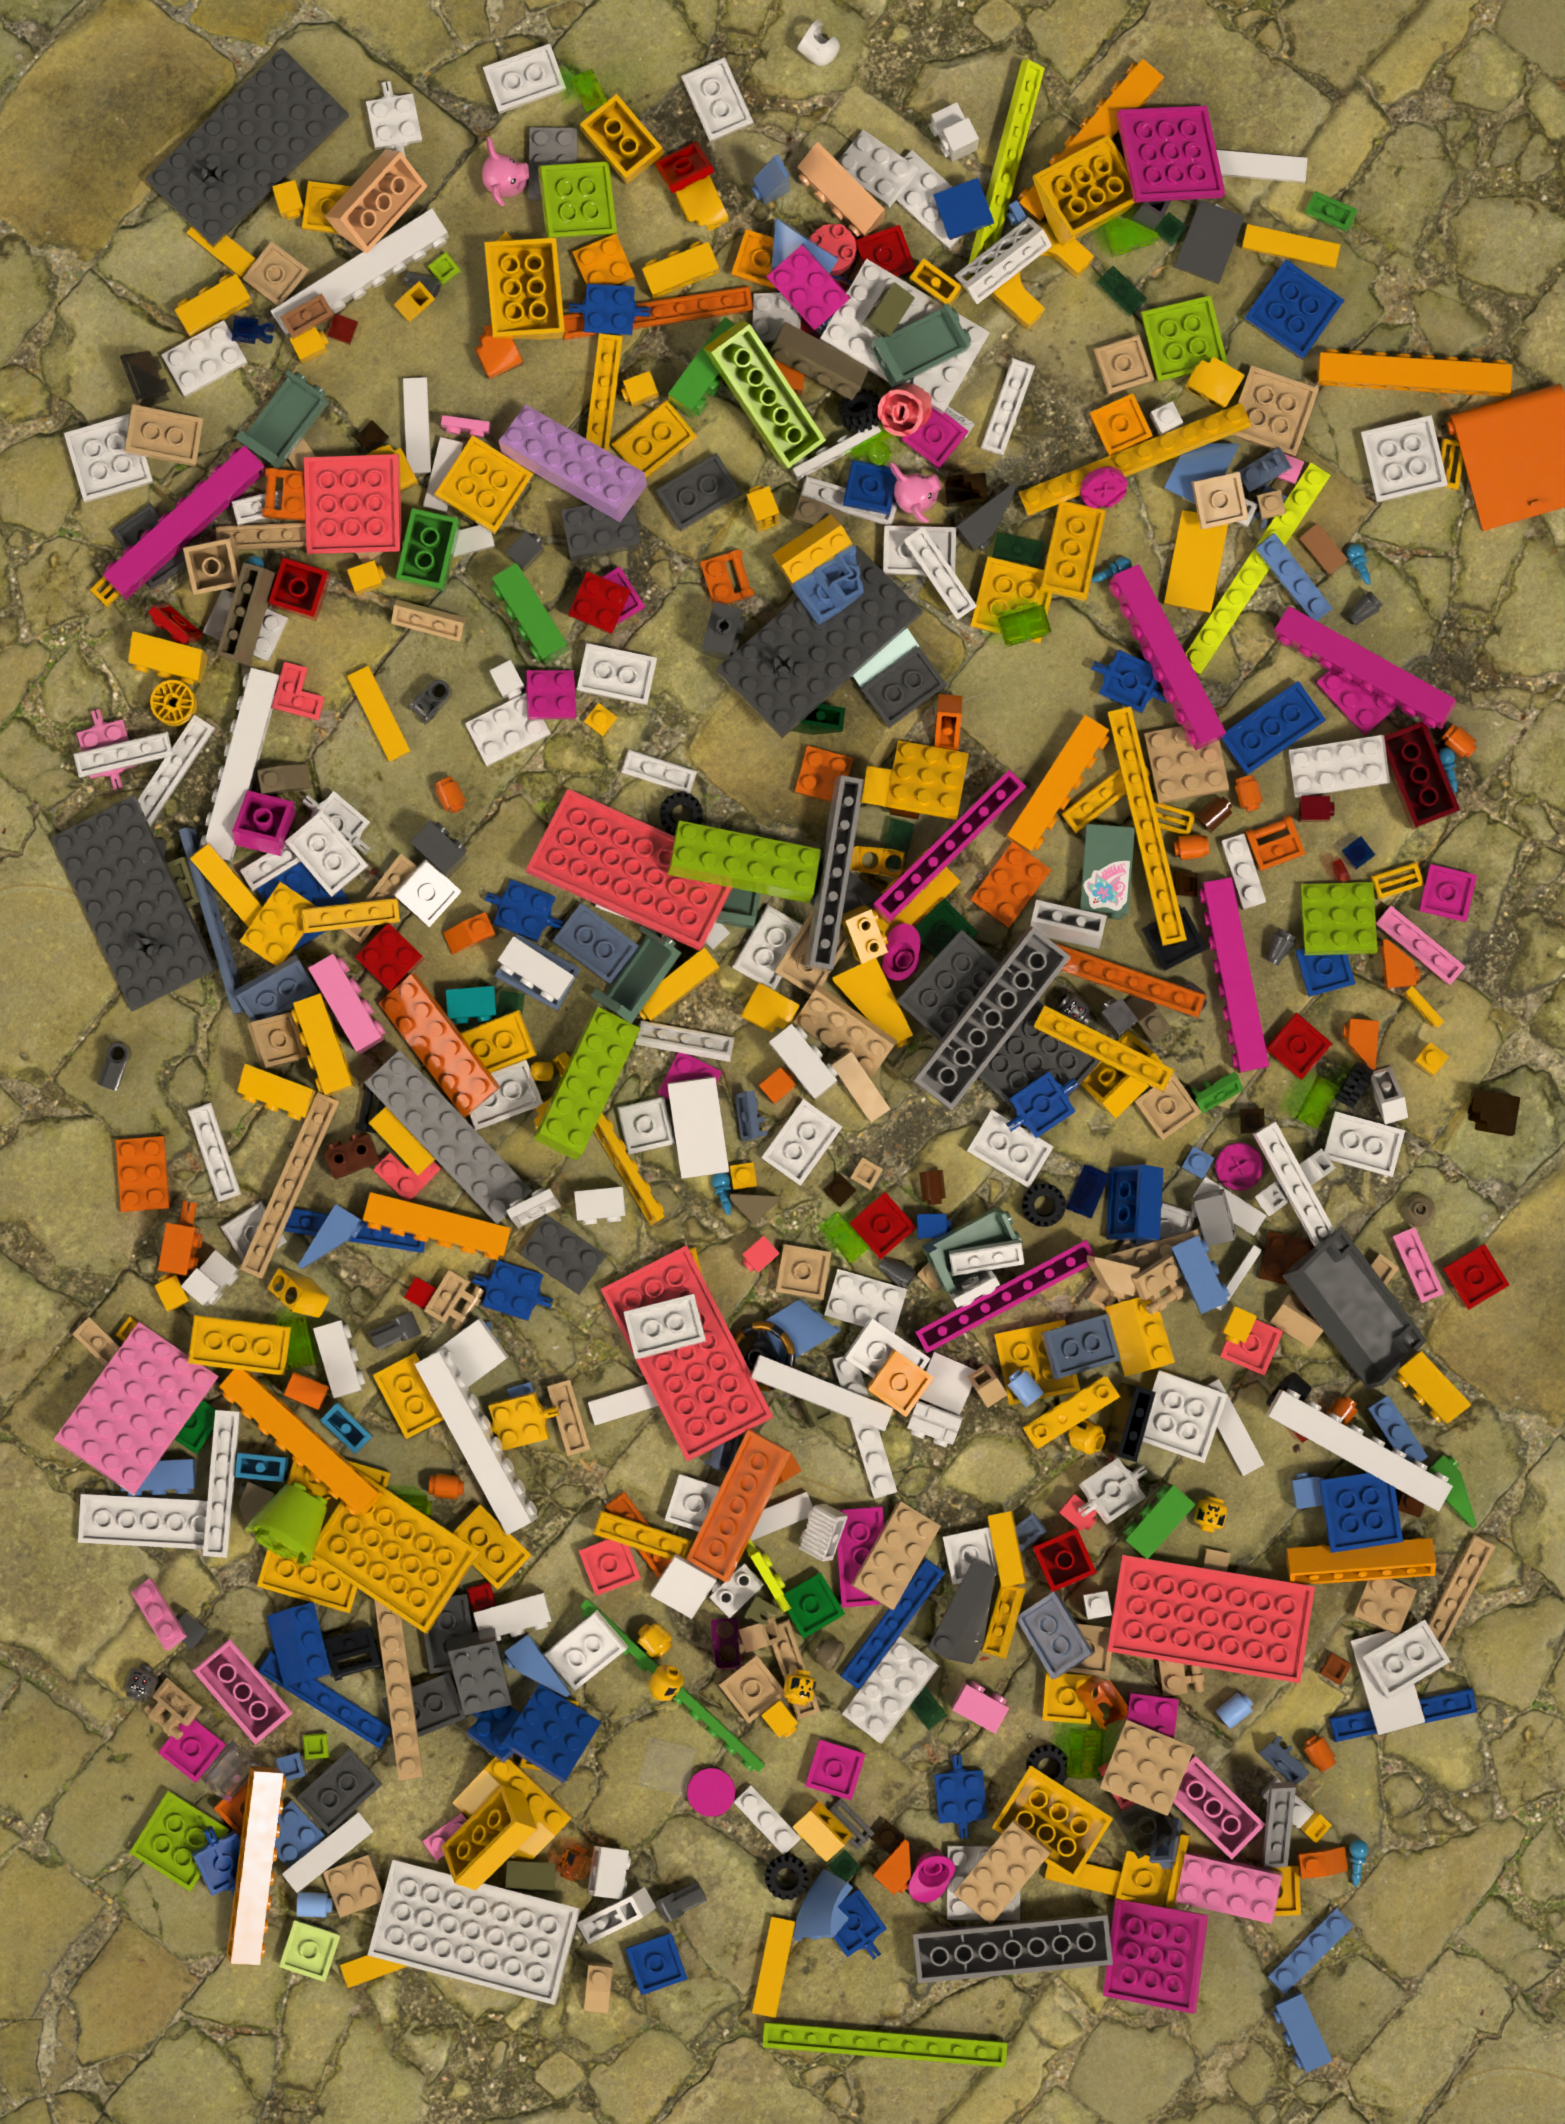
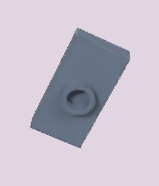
(1029, 1531)

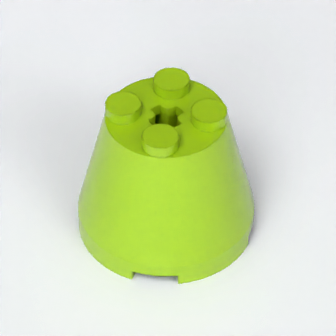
(290, 1523)

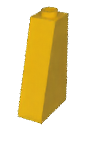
(679, 984)
(872, 996)

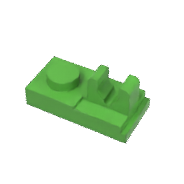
(1331, 211)
(1222, 1090)

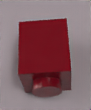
(1315, 809)

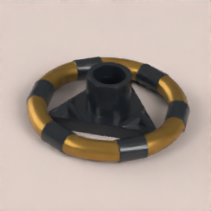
(764, 1346)

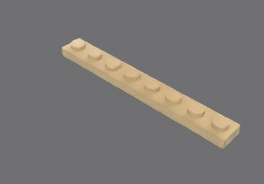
(289, 1185)
(399, 1694)

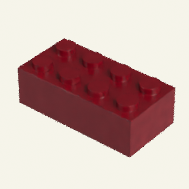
(1419, 776)

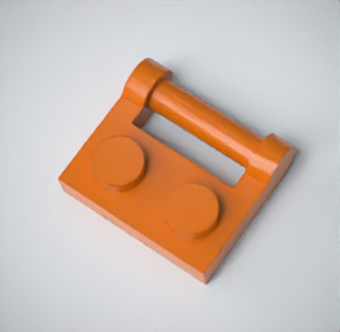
(292, 498)
(719, 581)
(1278, 850)

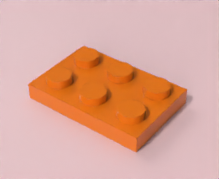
(1010, 885)
(142, 1174)

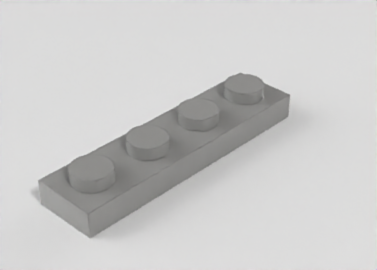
(1278, 1824)

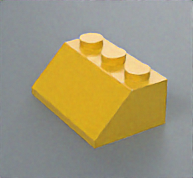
(812, 549)
(167, 658)
(1114, 1088)
(275, 1092)
(1139, 1336)
(1432, 1388)

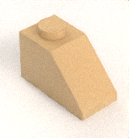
(1114, 1276)
(598, 1987)

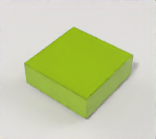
(444, 268)
(316, 1746)

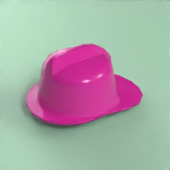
(903, 952)
(931, 1876)

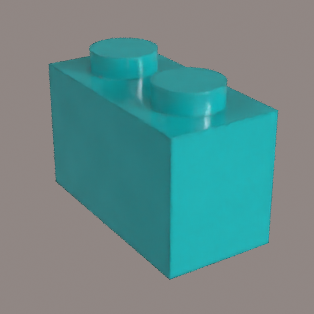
(471, 1003)

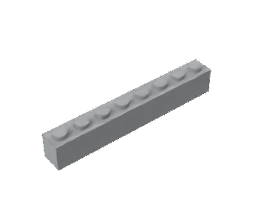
(834, 873)

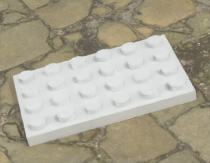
(854, 339)

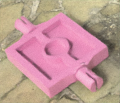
(103, 735)

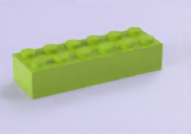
(764, 394)
(744, 861)
(586, 1083)

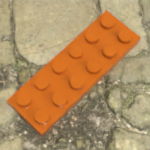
(439, 1045)
(738, 1505)

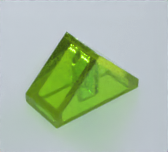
(588, 90)

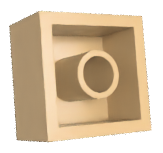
(213, 565)

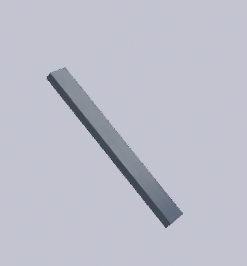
(213, 921)

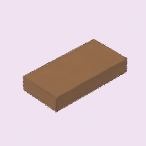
(1323, 549)

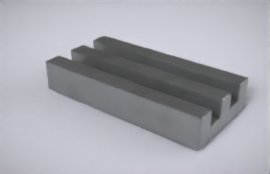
(863, 1839)

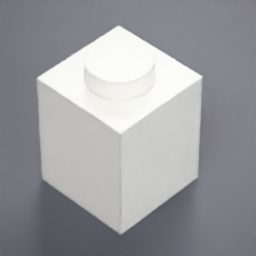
(1166, 419)
(507, 680)
(1096, 1604)

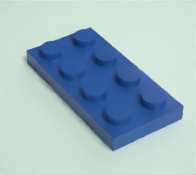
(1272, 728)

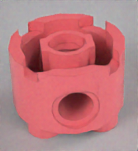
(839, 242)
(904, 409)

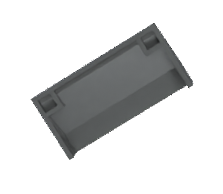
(1354, 1309)

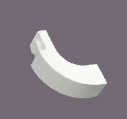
(1314, 1168)

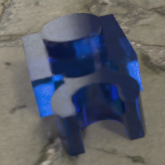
(247, 330)

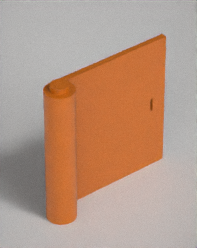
(1514, 455)

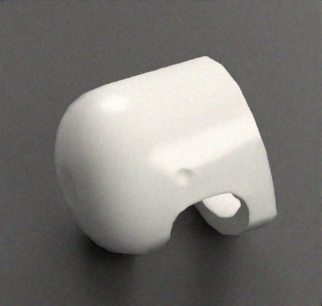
(816, 47)

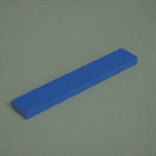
(310, 1222)
(892, 1624)
(331, 1704)
(1433, 1708)

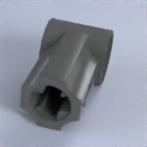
(114, 1069)
(400, 1329)
(676, 1903)

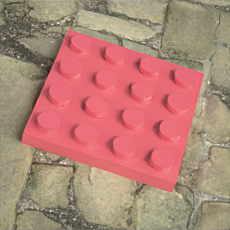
(353, 504)

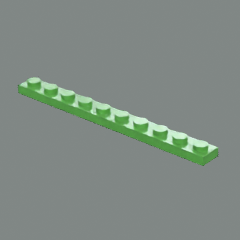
(697, 1710)

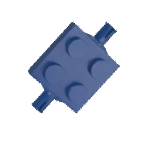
(609, 309)
(1128, 681)
(524, 910)
(1042, 1104)
(512, 1290)
(492, 1730)
(960, 1796)
(218, 1861)
(861, 1926)

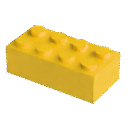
(324, 1045)
(489, 1837)

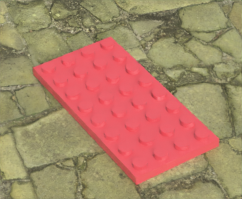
(625, 870)
(699, 1387)
(1211, 1619)

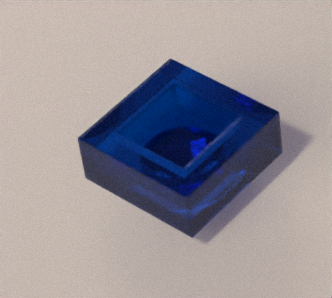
(1358, 853)

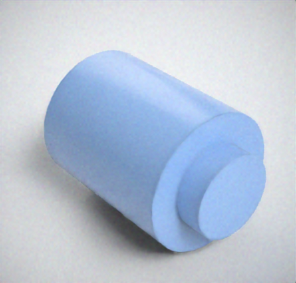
(1024, 1387)
(1235, 1710)
(313, 1904)

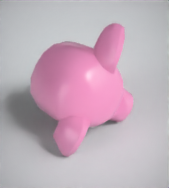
(503, 174)
(915, 492)

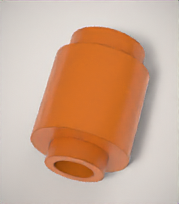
(1459, 741)
(1248, 793)
(450, 795)
(1191, 846)
(1343, 1408)
(446, 1486)
(1319, 1753)

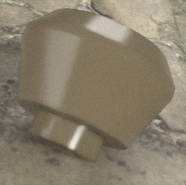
(1417, 1202)
(829, 1653)

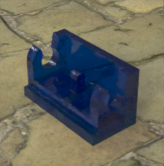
(1087, 1191)

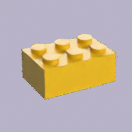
(621, 139)

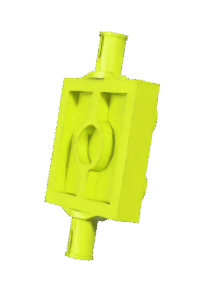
(773, 1581)

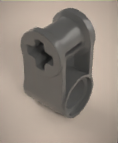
(430, 702)

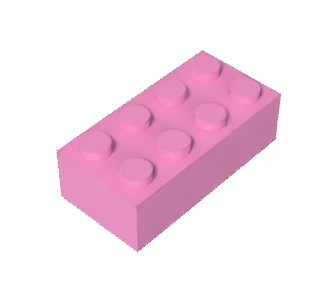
(346, 1003)
(1216, 1809)
(1229, 1887)

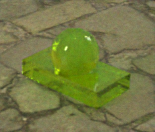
(875, 447)

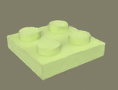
(310, 1950)

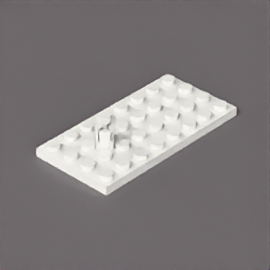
(472, 1934)

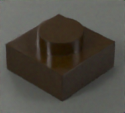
(372, 436)
(1185, 883)
(1251, 1120)
(839, 1190)
(887, 1836)

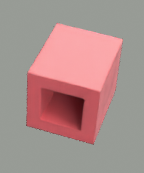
(759, 1255)
(1071, 1513)

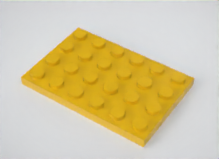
(396, 1557)
(315, 1581)

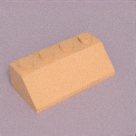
(840, 191)
(376, 200)

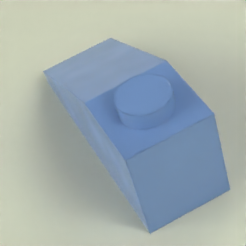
(771, 181)
(334, 1232)
(1306, 1490)
(531, 1662)

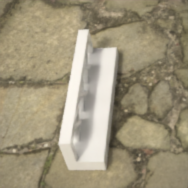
(1005, 262)

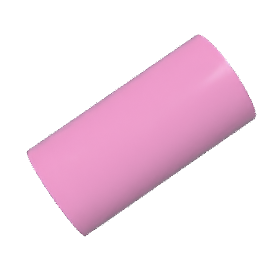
(242, 1691)

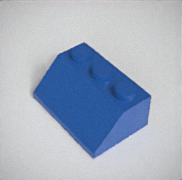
(1134, 1203)
(299, 1644)

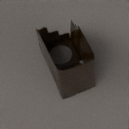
(966, 490)
(1494, 1112)

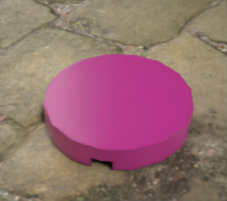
(1103, 487)
(1239, 1166)
(711, 1792)

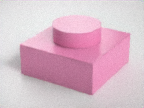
(1292, 475)

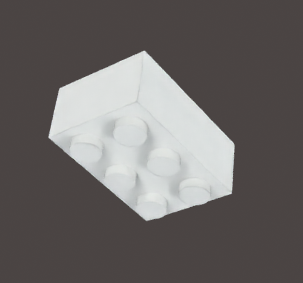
(804, 1061)

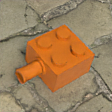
(181, 1243)

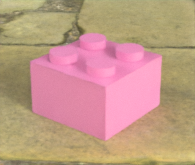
(979, 1706)

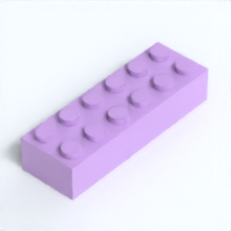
(572, 463)

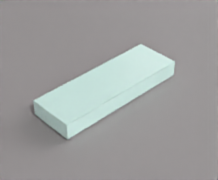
(887, 657)

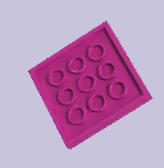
(1170, 153)
(1156, 1955)

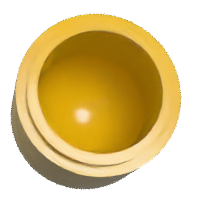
(542, 1071)

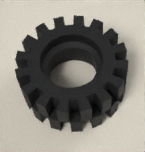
(860, 420)
(680, 799)
(1354, 1084)
(1052, 1192)
(1053, 1752)
(786, 1862)

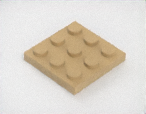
(1276, 410)
(1182, 771)
(1146, 1767)

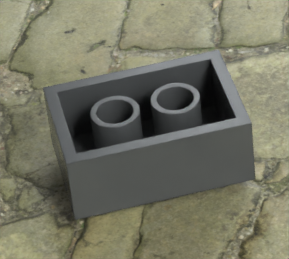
(597, 534)
(479, 1671)

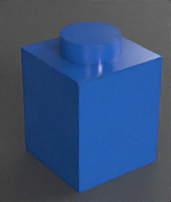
(932, 1226)

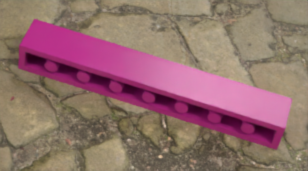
(184, 522)
(1166, 657)
(1365, 668)
(948, 847)
(1235, 975)
(1005, 1297)

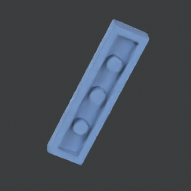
(1293, 577)
(1310, 1950)

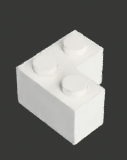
(955, 132)
(210, 1279)

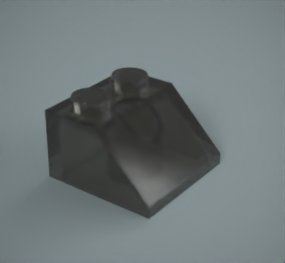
(145, 378)
(1145, 1828)

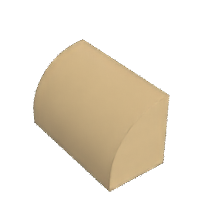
(1296, 1320)

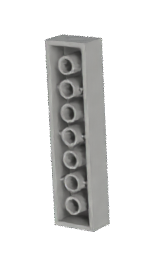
(990, 1018)
(447, 1136)
(1012, 1947)

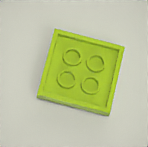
(577, 200)
(1182, 337)
(1338, 918)
(172, 1836)

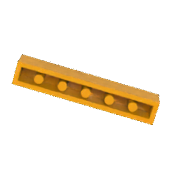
(1058, 783)
(436, 1225)
(1379, 1562)

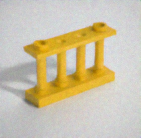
(1071, 1412)

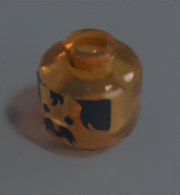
(574, 1864)

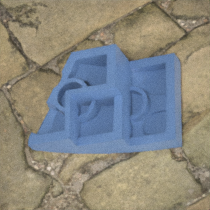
(788, 240)
(1200, 464)
(831, 586)
(803, 1327)
(820, 1911)

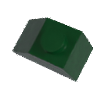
(822, 720)

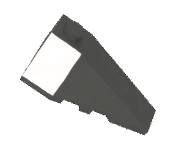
(965, 1620)

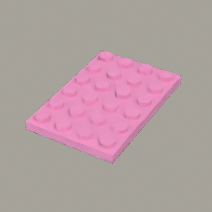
(135, 1408)

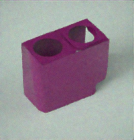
(720, 1642)

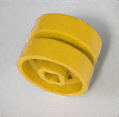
(161, 703)

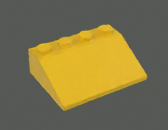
(1085, 190)
(524, 289)
(545, 1809)
(1057, 1819)

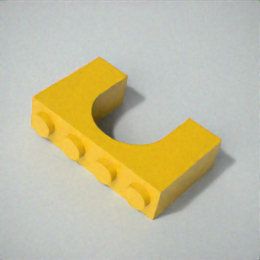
(1018, 301)

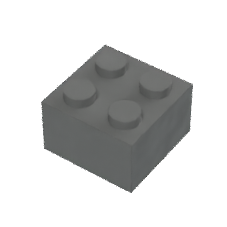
(439, 849)

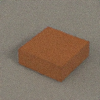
(1335, 1668)

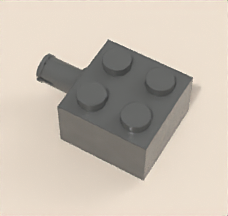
(722, 631)

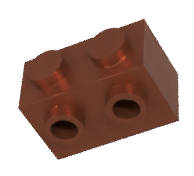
(353, 1160)

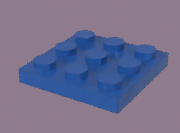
(1294, 309)
(305, 884)
(1359, 1512)
(551, 1733)

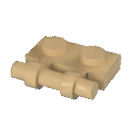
(1157, 1277)
(447, 1297)
(1174, 1679)
(178, 1703)

